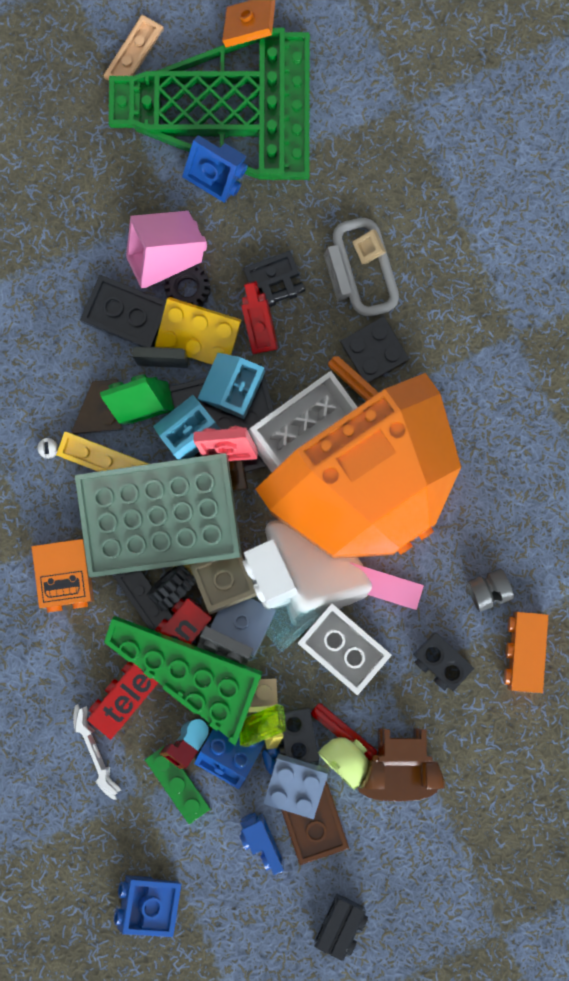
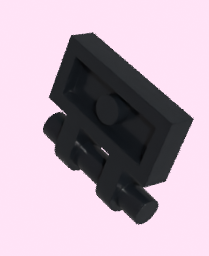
(272, 272)

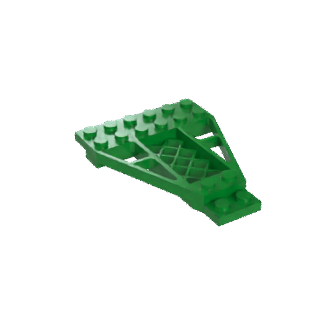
(281, 112)

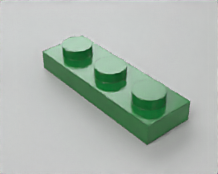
(178, 787)

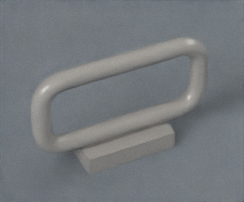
(342, 275)

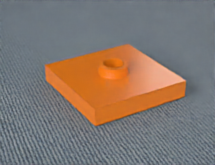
(248, 21)

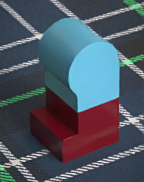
(187, 745)

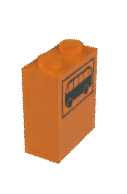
(62, 575)

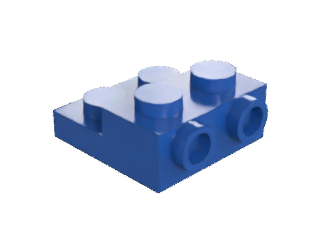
(215, 168)
(258, 837)
(147, 906)

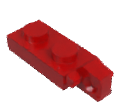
(258, 320)

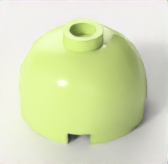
(346, 760)

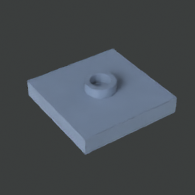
(245, 623)

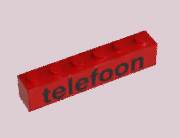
(135, 686)

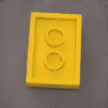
(197, 330)

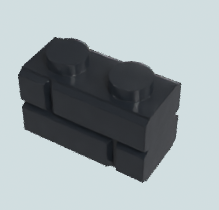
(340, 927)

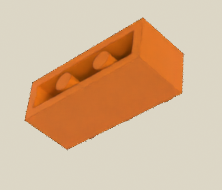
(526, 652)

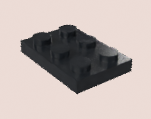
(124, 312)

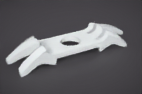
(81, 725)

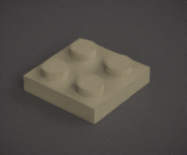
(223, 583)

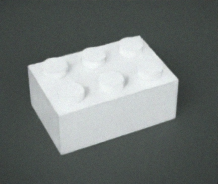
(270, 572)
(344, 649)

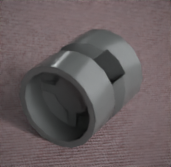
(490, 590)

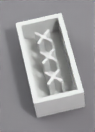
(300, 420)

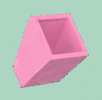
(163, 245)

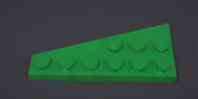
(195, 677)

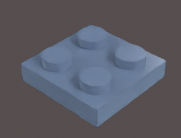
(296, 786)

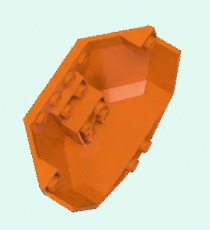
(370, 476)

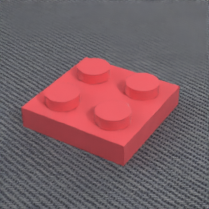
(233, 441)

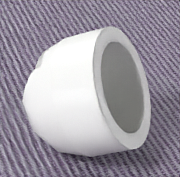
(52, 445)

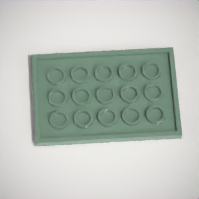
(158, 515)

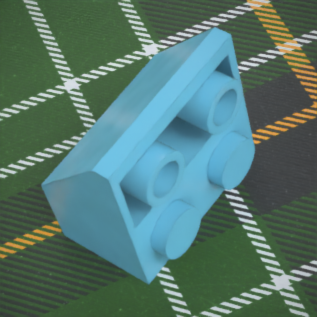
(232, 384)
(179, 427)

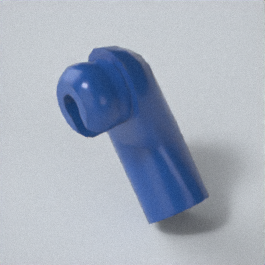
(269, 757)

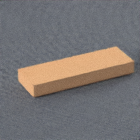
(135, 48)

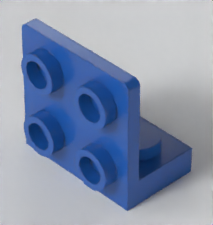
(226, 760)

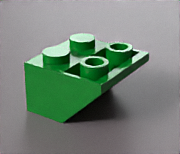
(138, 399)

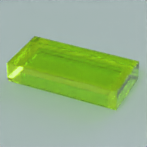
(263, 725)

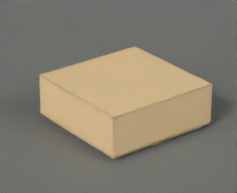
(369, 246)

